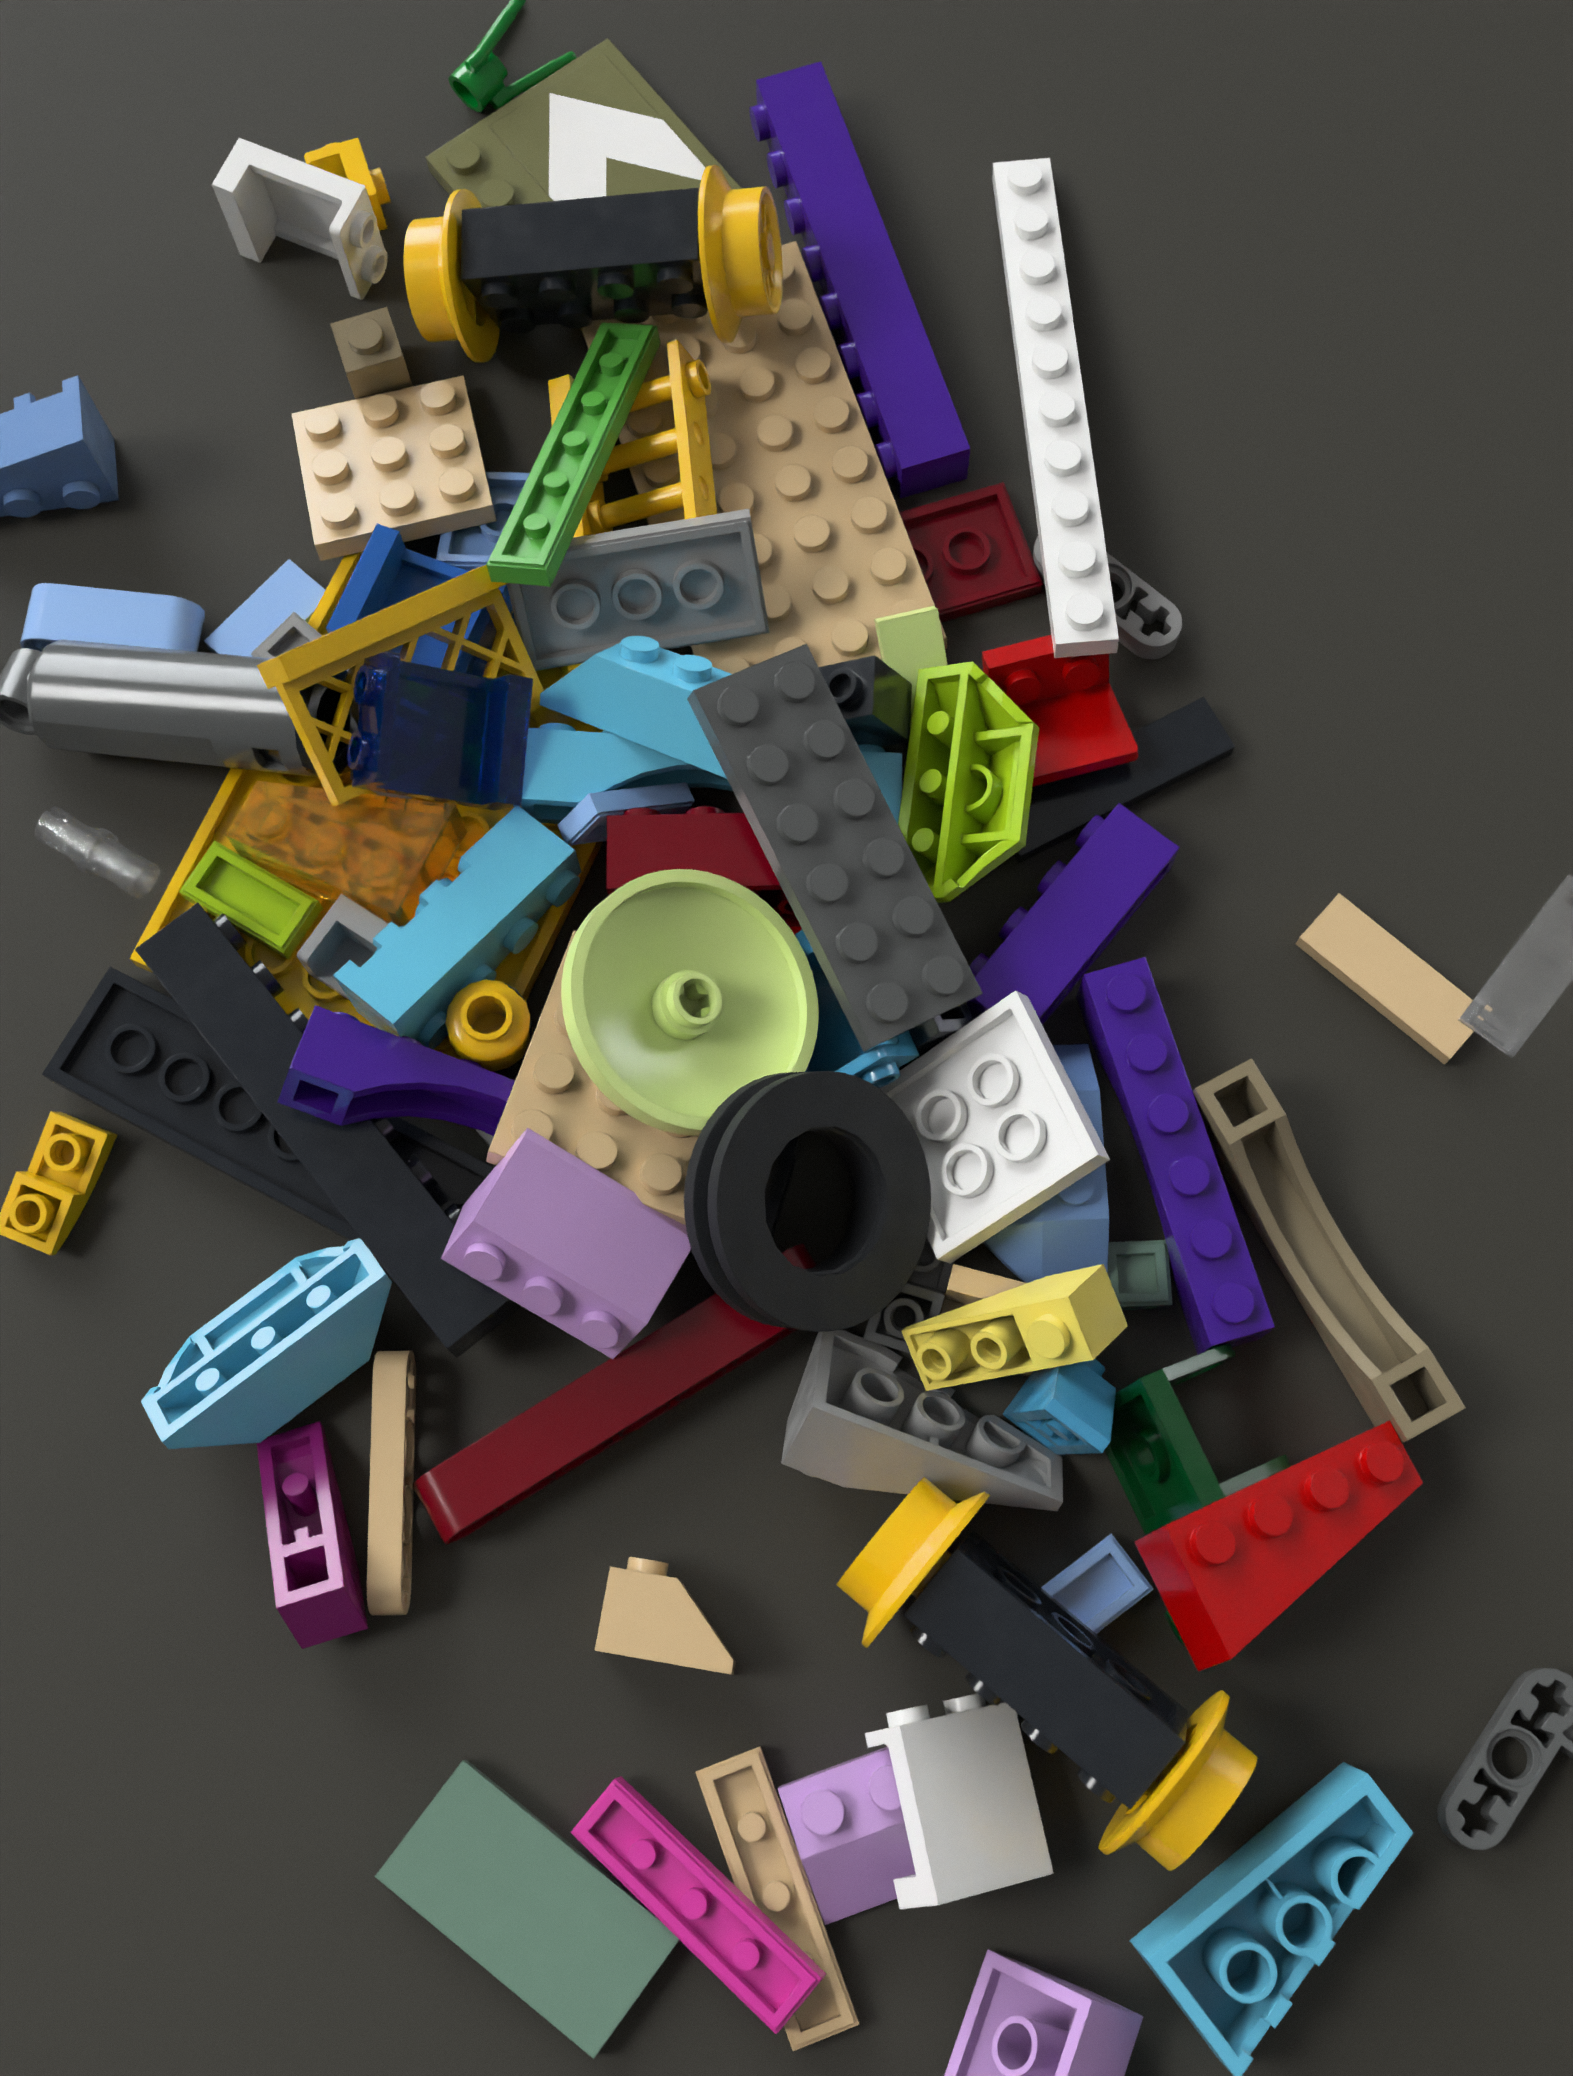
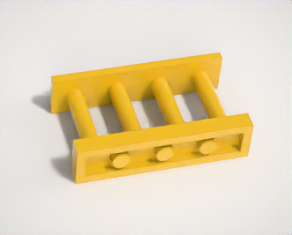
(690, 439)

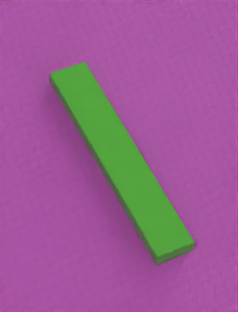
(574, 455)

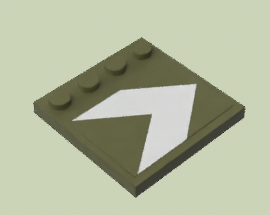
(576, 137)

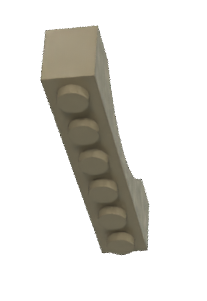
(1368, 1339)

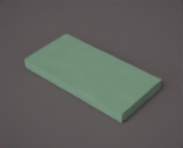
(528, 1907)

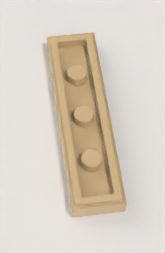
(772, 1876)

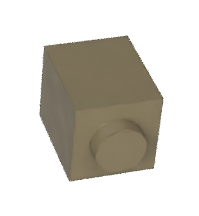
(371, 353)

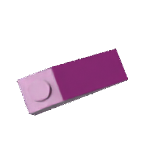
(309, 1538)

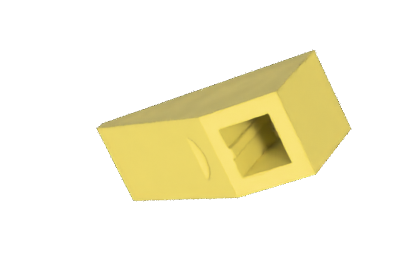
(1019, 1331)

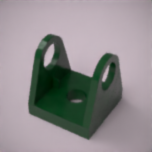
(1159, 1452)

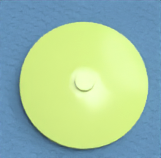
(686, 996)

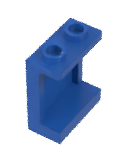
(392, 574)

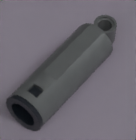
(162, 706)

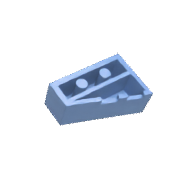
(55, 453)

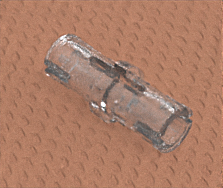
(96, 852)

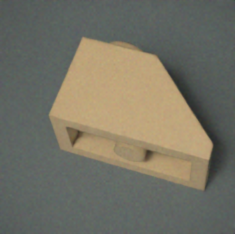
(658, 1620)

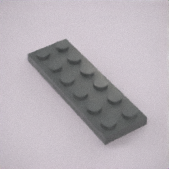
(834, 846)

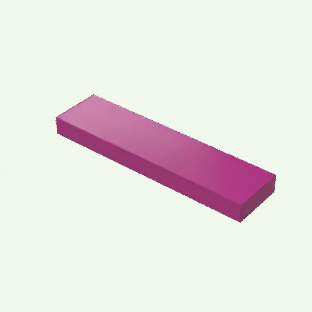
(698, 1904)

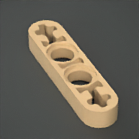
(391, 1483)

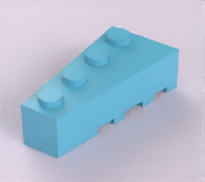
(463, 928)
(1270, 1912)

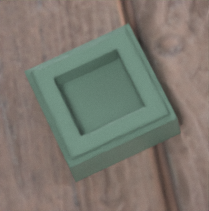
(1140, 1274)

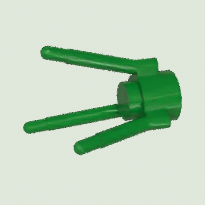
(482, 73)

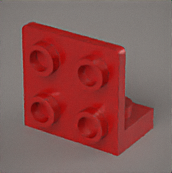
(1068, 702)

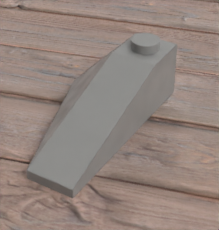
(881, 1431)

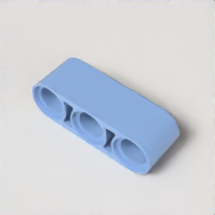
(110, 618)

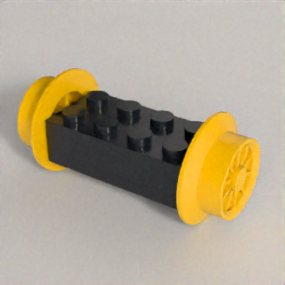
(594, 262)
(1056, 1674)

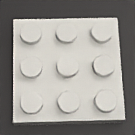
(994, 1125)

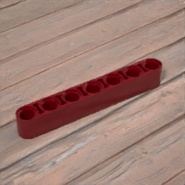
(593, 1413)

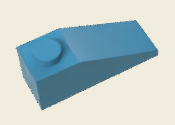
(1066, 1408)

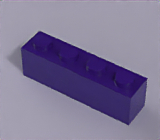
(1076, 915)

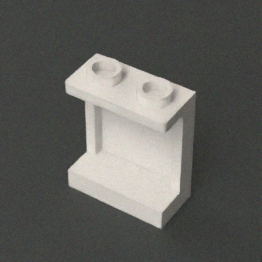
(289, 199)
(964, 1801)

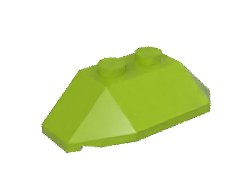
(965, 777)

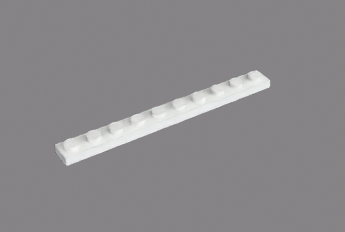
(1054, 412)

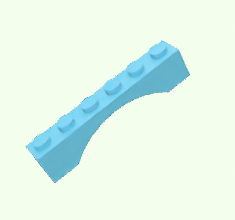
(570, 764)

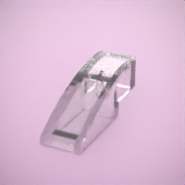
(1527, 977)

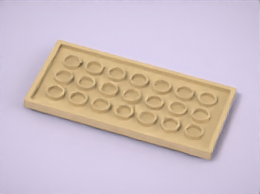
(806, 468)

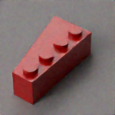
(1262, 1547)

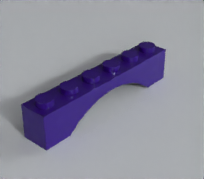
(363, 1073)
(1197, 1217)

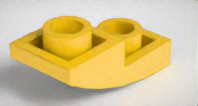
(58, 1183)

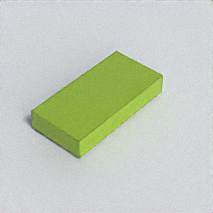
(251, 899)

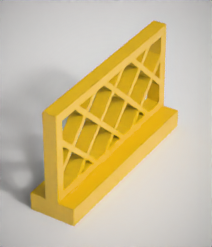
(379, 633)

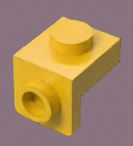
(349, 162)

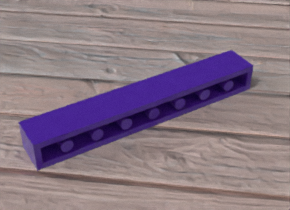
(860, 281)

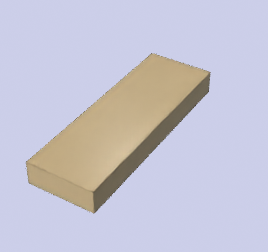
(1388, 977)

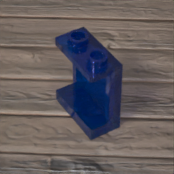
(440, 733)

